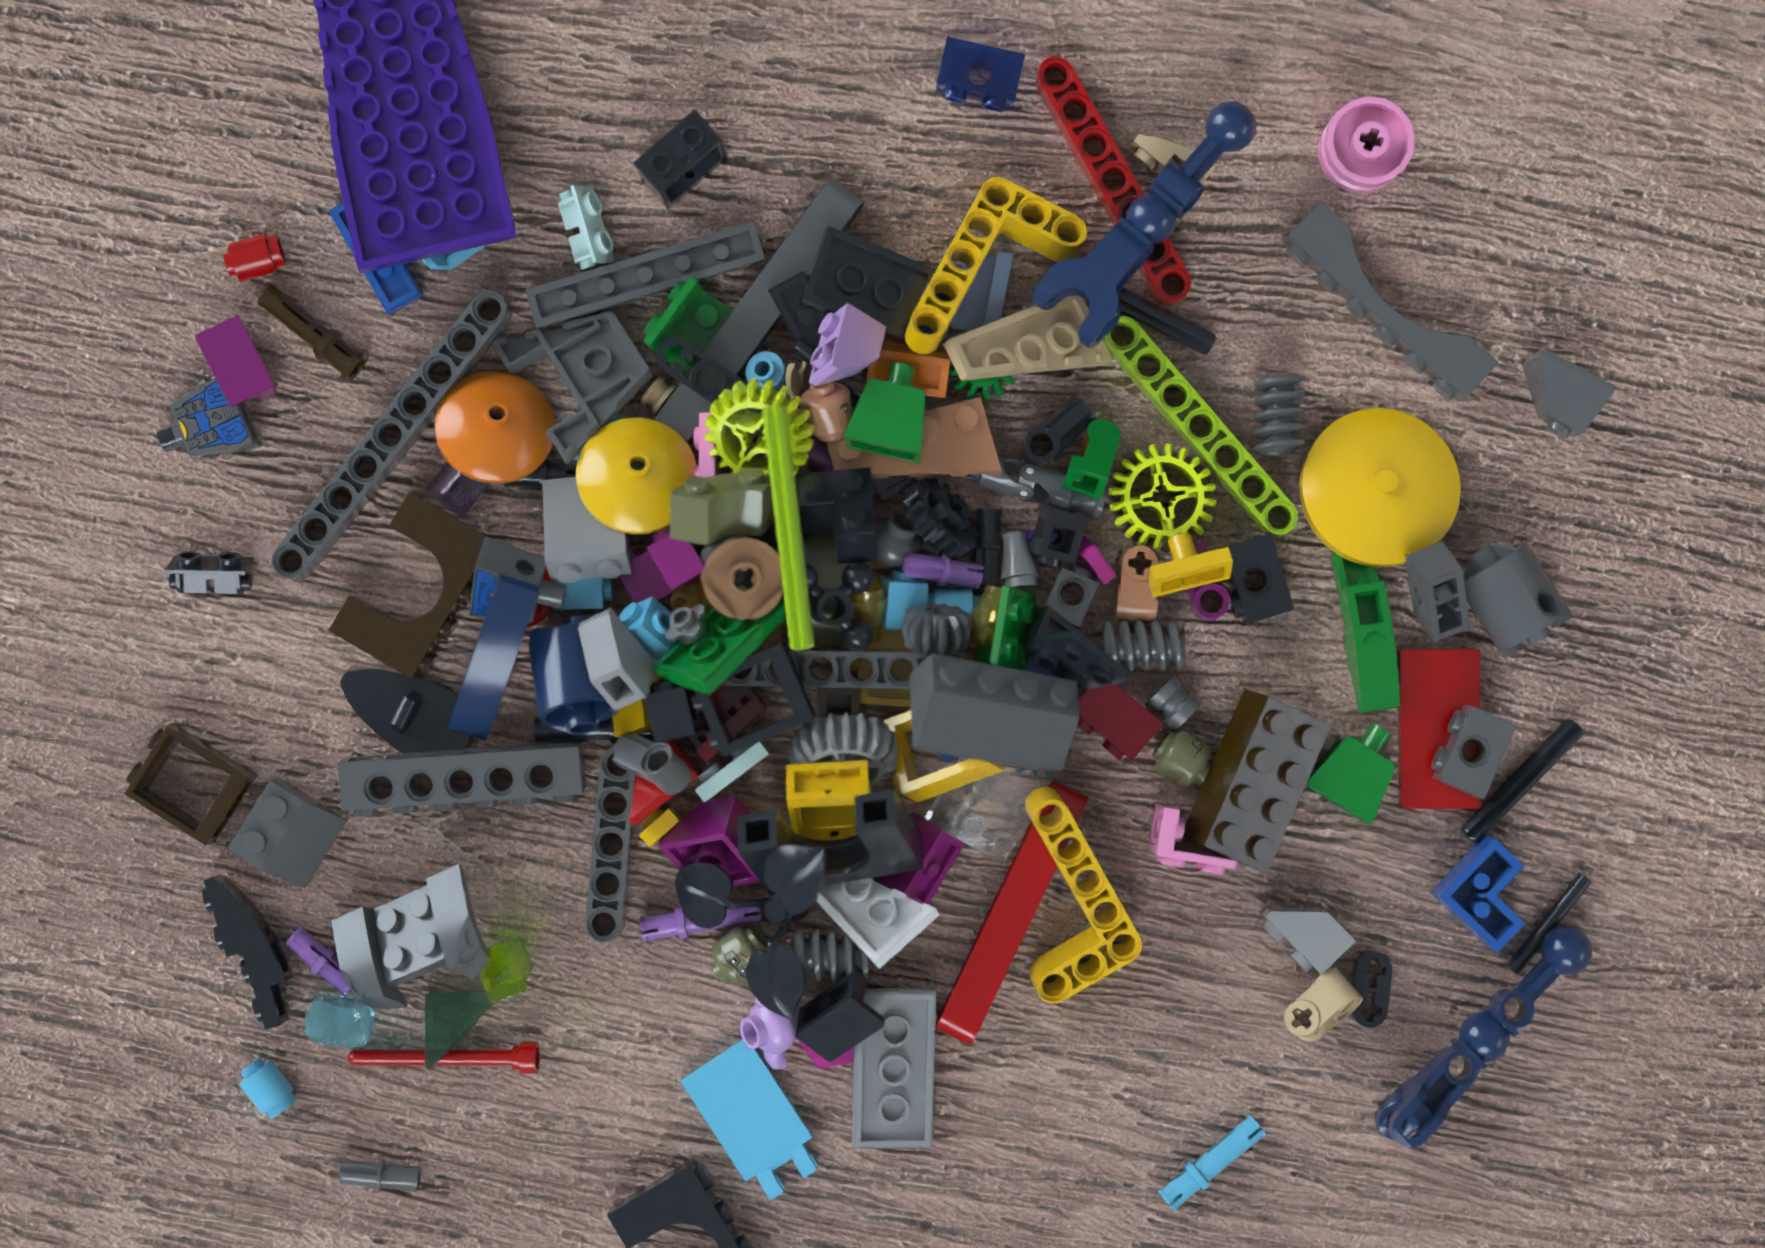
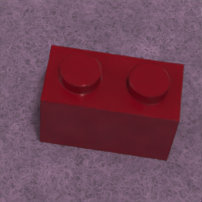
(1117, 719)

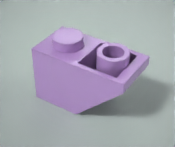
(846, 345)

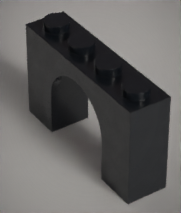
(884, 841)
(676, 1198)

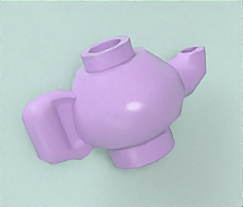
(769, 1033)

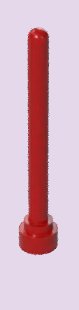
(521, 1057)

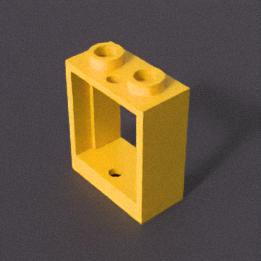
(935, 783)
(814, 811)

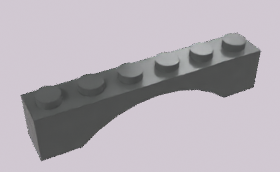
(1449, 359)

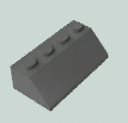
(993, 713)

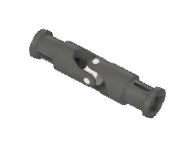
(1046, 491)

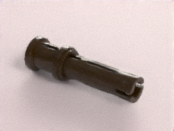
(326, 343)

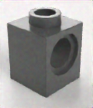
(1080, 577)

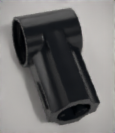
(1059, 430)

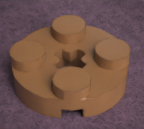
(766, 578)

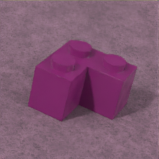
(662, 567)

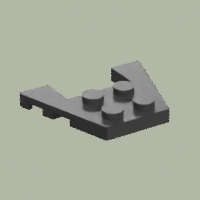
(596, 366)

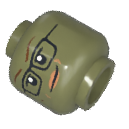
(1182, 758)
(733, 953)

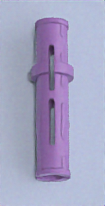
(678, 924)

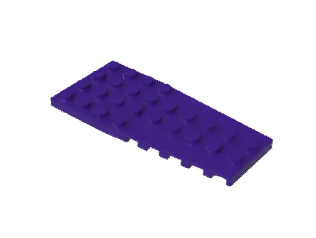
(410, 132)

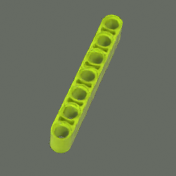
(1218, 435)

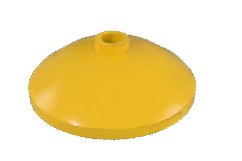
(626, 497)

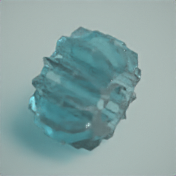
(339, 1022)

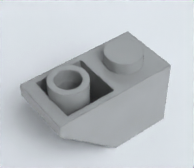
(615, 660)
(1311, 932)

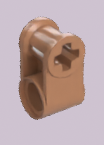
(1132, 593)

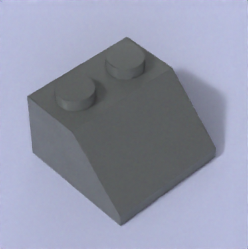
(287, 833)

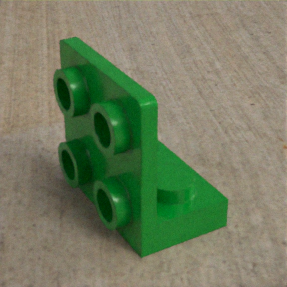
(691, 317)
(1012, 625)

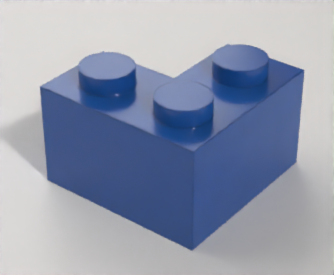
(1472, 892)

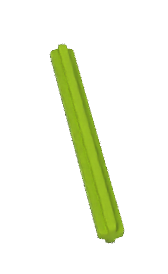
(788, 527)

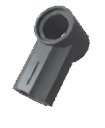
(652, 762)

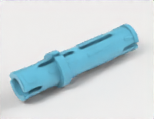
(1211, 1163)

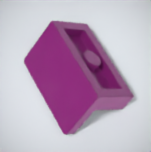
(235, 362)
(938, 856)

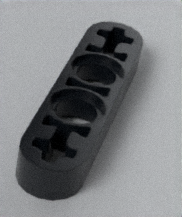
(726, 378)

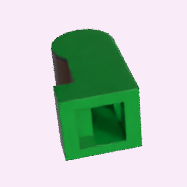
(1091, 471)

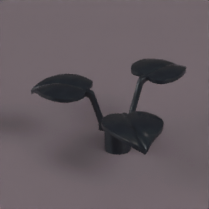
(796, 877)

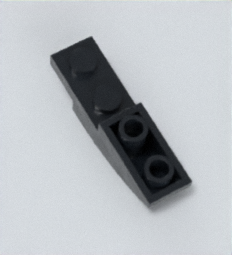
(246, 931)

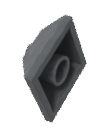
(1564, 393)

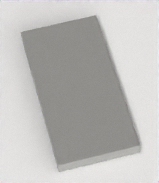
(896, 1072)

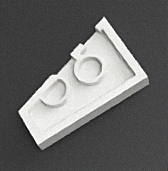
(875, 916)

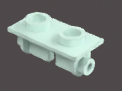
(583, 209)

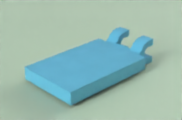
(751, 1116)

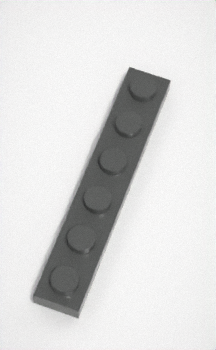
(644, 275)

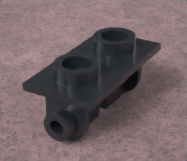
(191, 573)

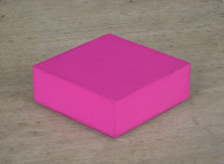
(1095, 561)

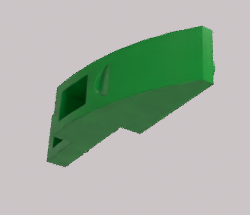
(1368, 635)

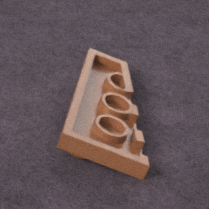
(954, 443)

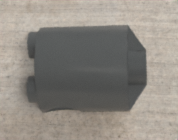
(1512, 596)

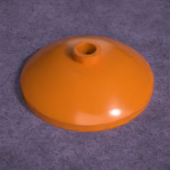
(488, 447)

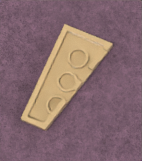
(1027, 343)

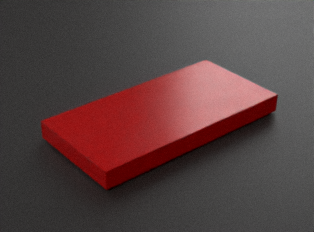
(1430, 691)

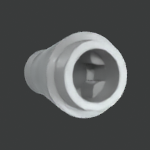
(1018, 562)

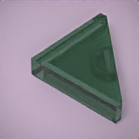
(449, 1020)

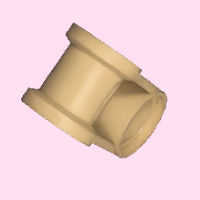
(1326, 1004)

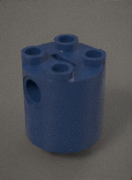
(562, 680)

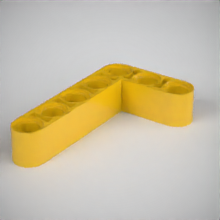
(973, 250)
(1089, 894)

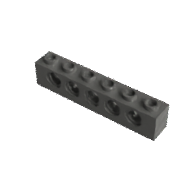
(359, 772)

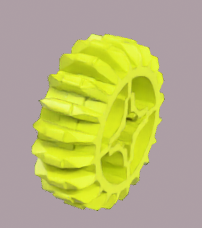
(728, 414)
(1158, 478)

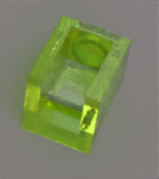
(506, 970)

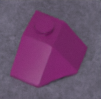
(710, 836)

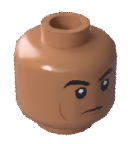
(829, 410)

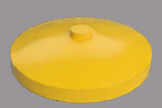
(1379, 487)

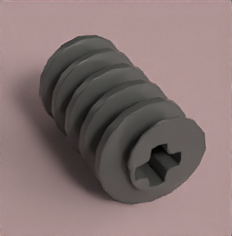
(1278, 416)
(1145, 645)
(829, 955)

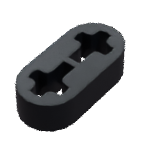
(1380, 988)

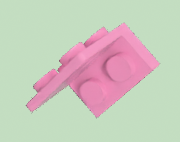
(1169, 828)

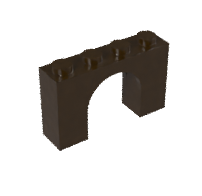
(411, 644)

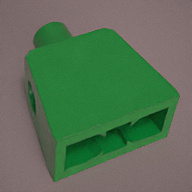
(889, 417)
(1355, 773)

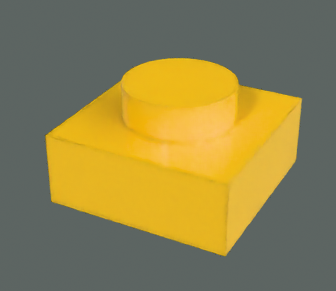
(658, 825)

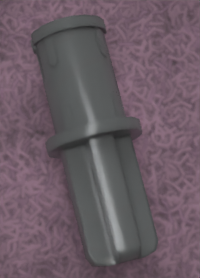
(380, 1175)

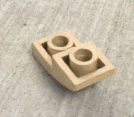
(1158, 152)

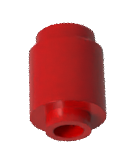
(254, 257)

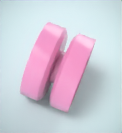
(1382, 128)

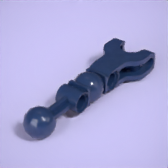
(1148, 221)
(1481, 1039)

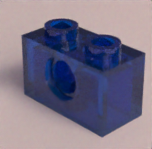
(964, 56)

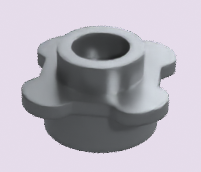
(687, 624)

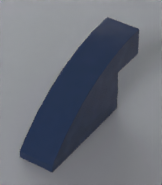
(493, 657)

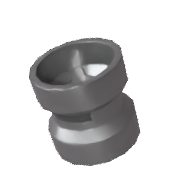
(1174, 702)

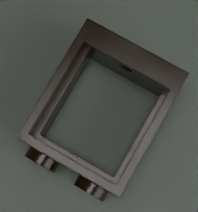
(223, 807)

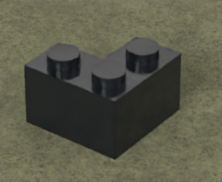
(843, 505)

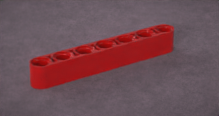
(1108, 162)
(1004, 927)

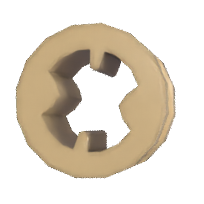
(658, 394)

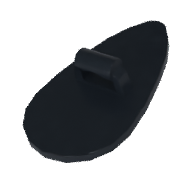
(404, 710)

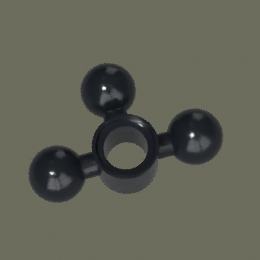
(855, 579)

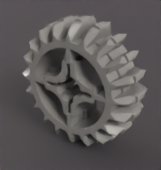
(847, 740)

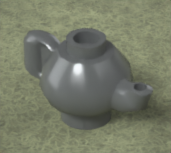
(897, 538)

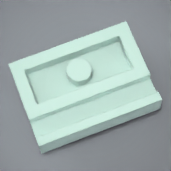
(717, 778)

